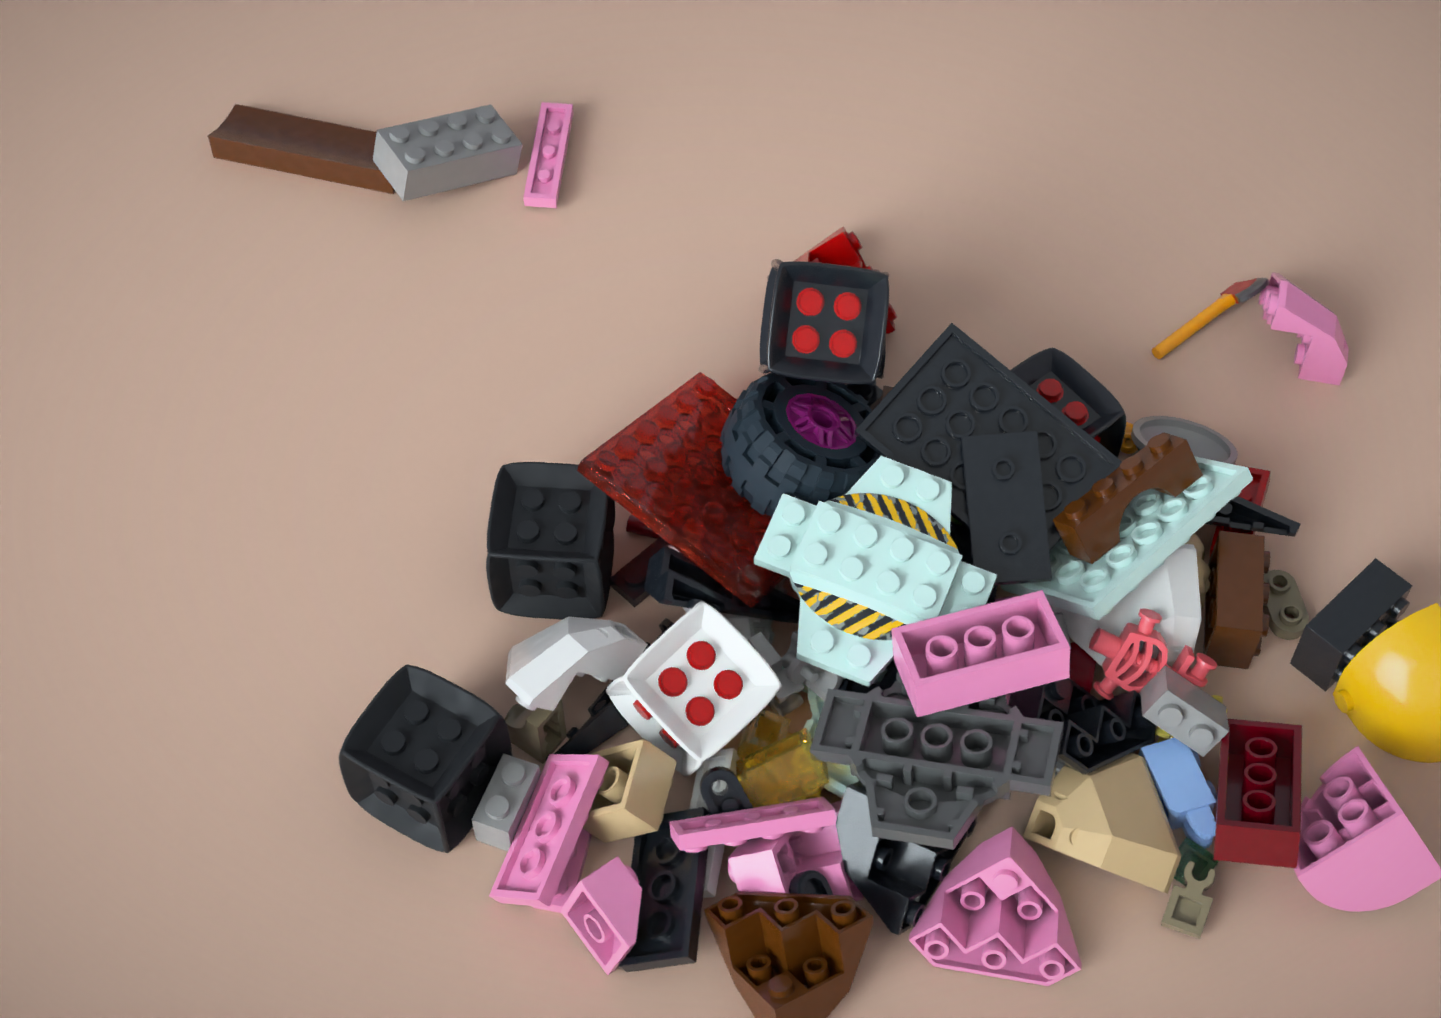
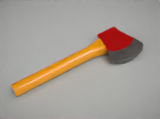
(1236, 293)

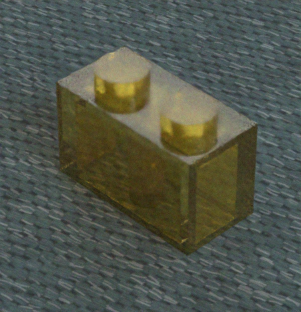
(782, 771)

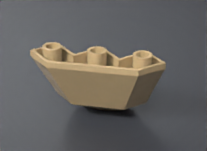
(1109, 822)

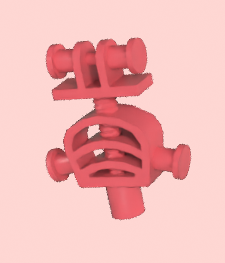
(1126, 664)

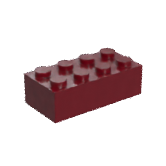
(1259, 794)

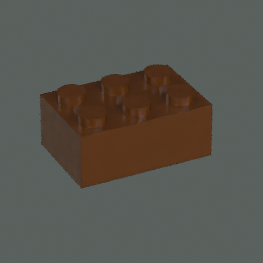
(1236, 599)

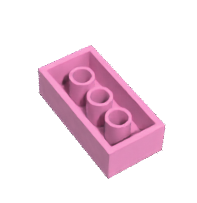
(980, 653)

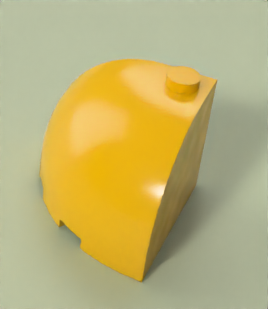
(1396, 688)

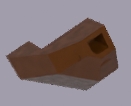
(790, 949)

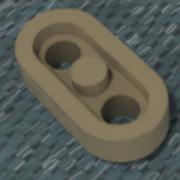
(1282, 602)

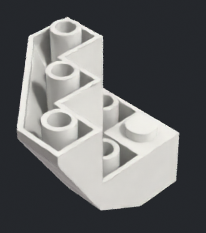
(1167, 590)
(548, 661)

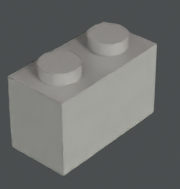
(1184, 711)
(505, 801)

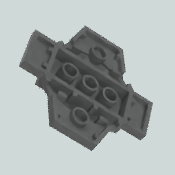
(936, 769)

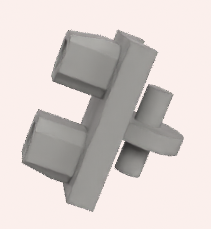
(813, 677)

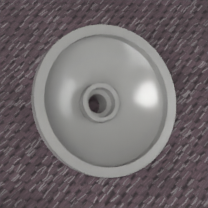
(1201, 439)

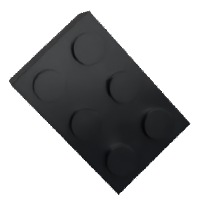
(1350, 622)

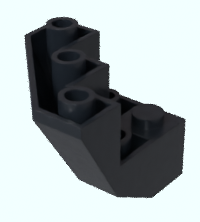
(1093, 728)
(889, 873)

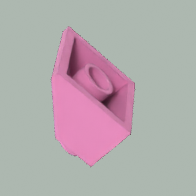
(606, 912)

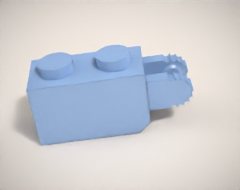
(1182, 789)

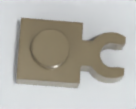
(1187, 906)

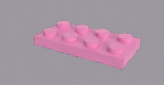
(549, 830)

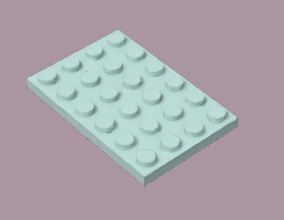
(1149, 533)

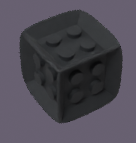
(549, 542)
(424, 756)

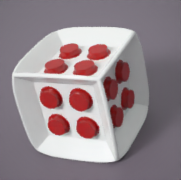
(695, 688)

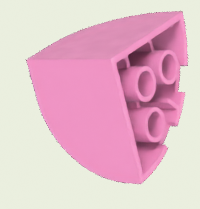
(1359, 842)

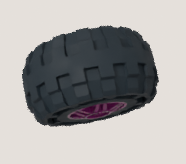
(795, 441)

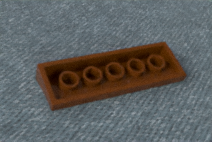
(299, 147)

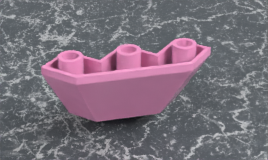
(1323, 346)
(999, 917)

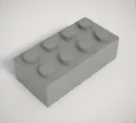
(446, 152)

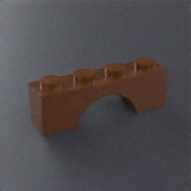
(1093, 521)

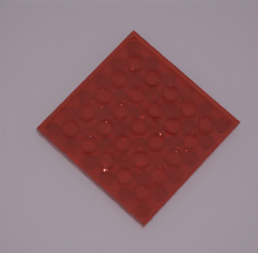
(674, 482)

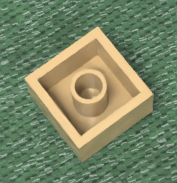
(632, 791)

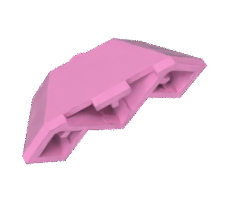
(772, 864)

